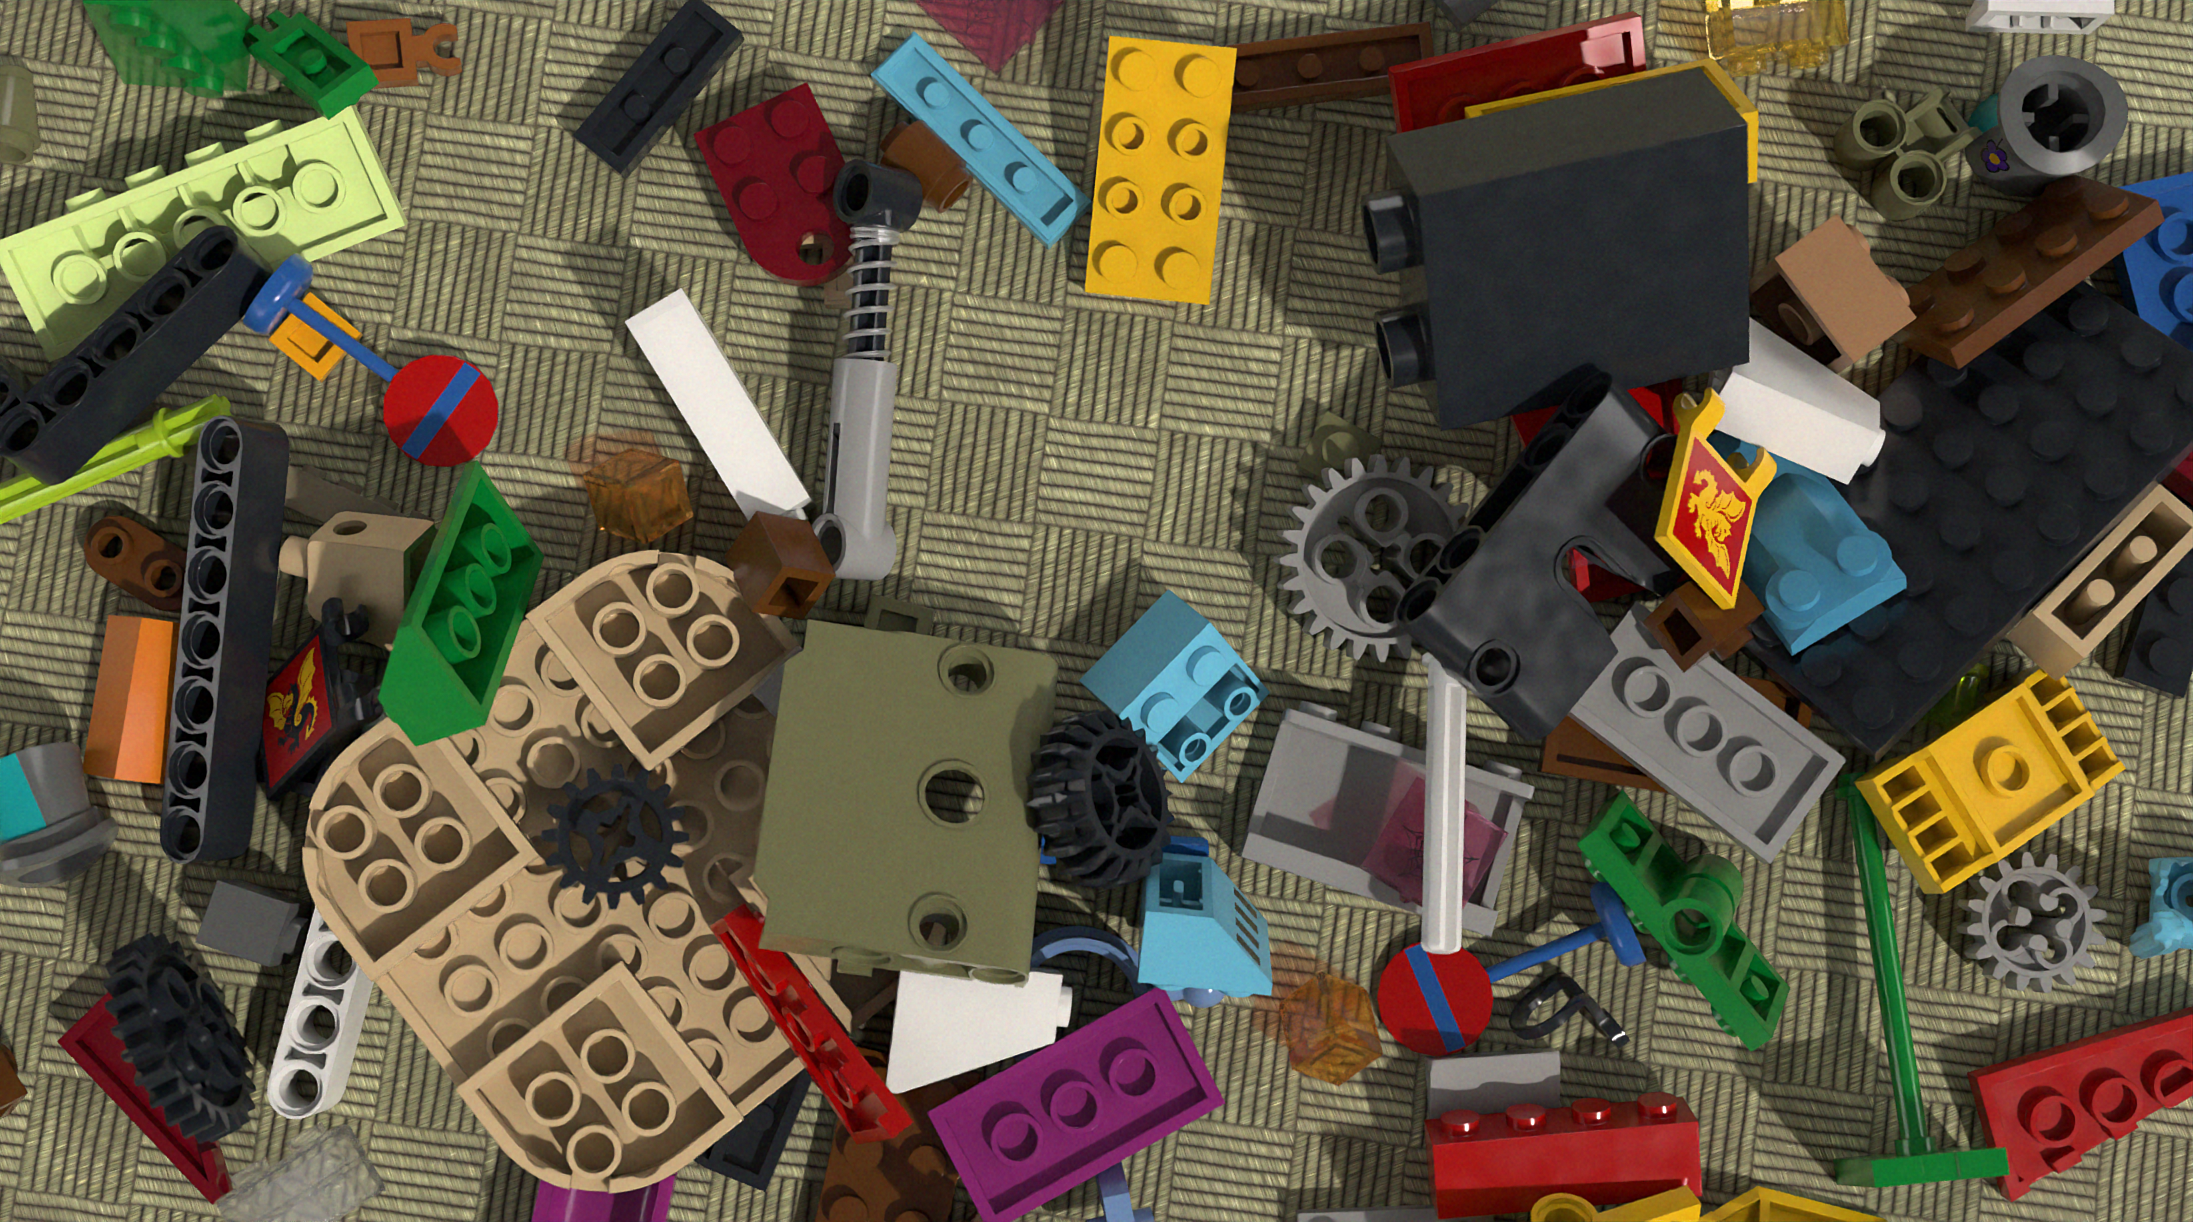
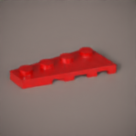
(813, 1034)
(2081, 1094)

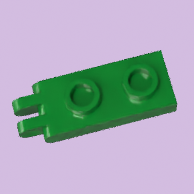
(311, 63)

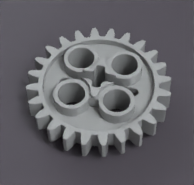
(1341, 599)

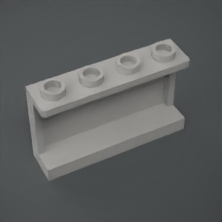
(1336, 790)

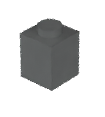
(255, 923)

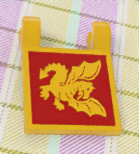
(1710, 501)

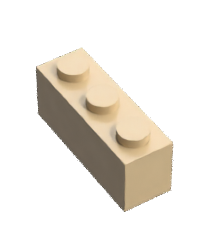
(2106, 584)

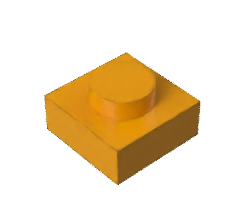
(309, 347)

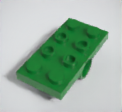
(1689, 915)

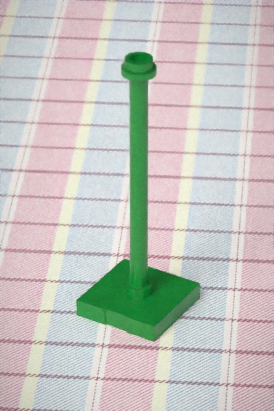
(1916, 1153)

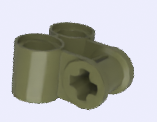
(1911, 146)

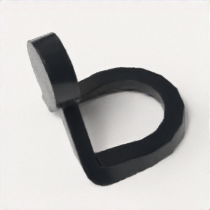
(1547, 989)

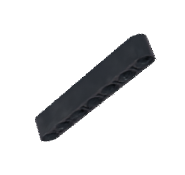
(224, 639)

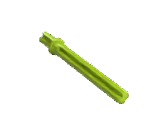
(162, 436)

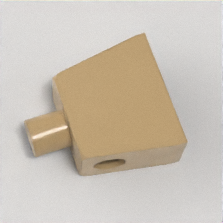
(362, 562)

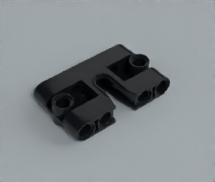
(1501, 572)

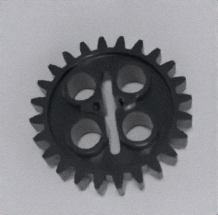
(179, 1038)

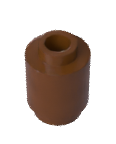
(931, 160)

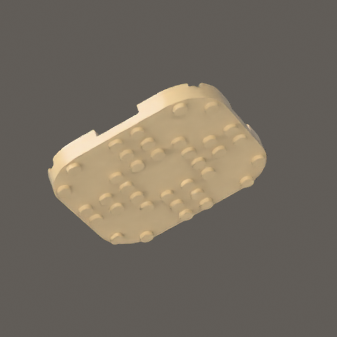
(574, 1029)

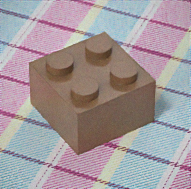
(1830, 296)

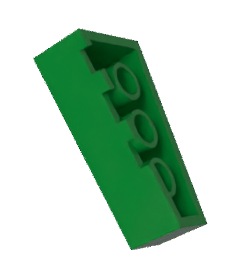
(176, 43)

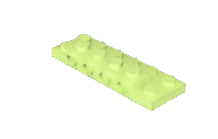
(281, 193)

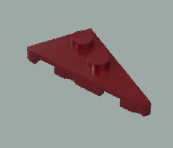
(99, 1056)

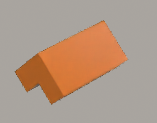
(133, 700)

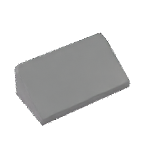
(1492, 1080)

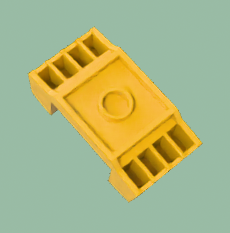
(1990, 780)

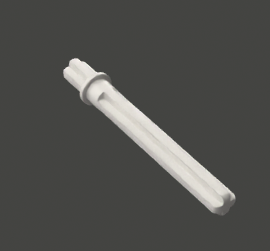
(1443, 811)

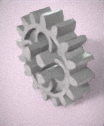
(2039, 886)

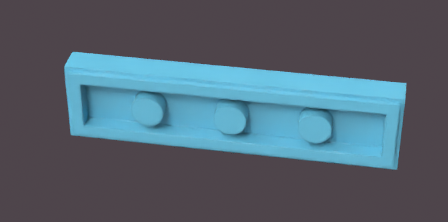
(991, 146)

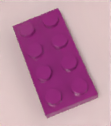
(1076, 1107)

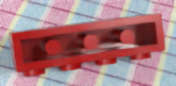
(1583, 1150)

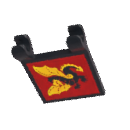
(307, 703)

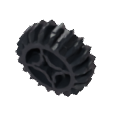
(1100, 799)

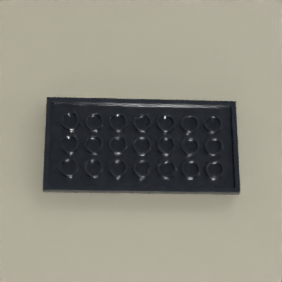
(1989, 501)

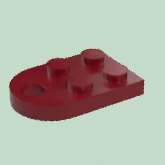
(778, 184)

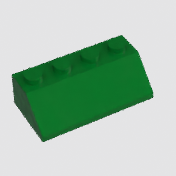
(461, 615)

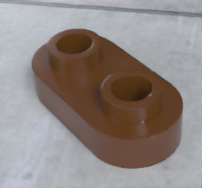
(140, 562)

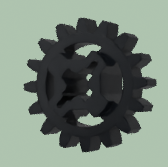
(586, 823)

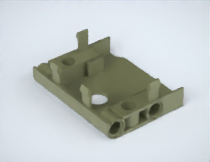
(846, 819)

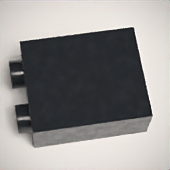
(1564, 247)

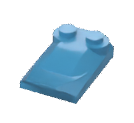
(1810, 553)

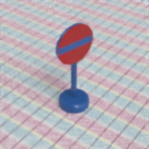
(434, 407)
(1447, 999)

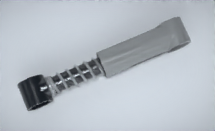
(853, 526)

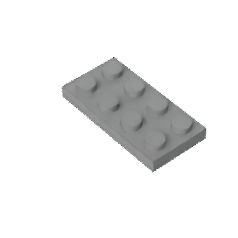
(1707, 739)

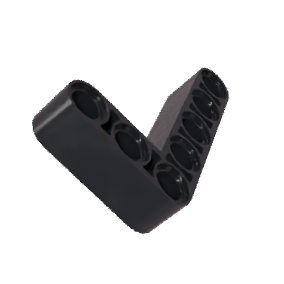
(129, 357)

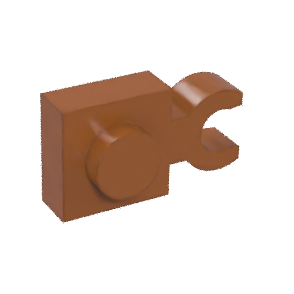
(397, 53)

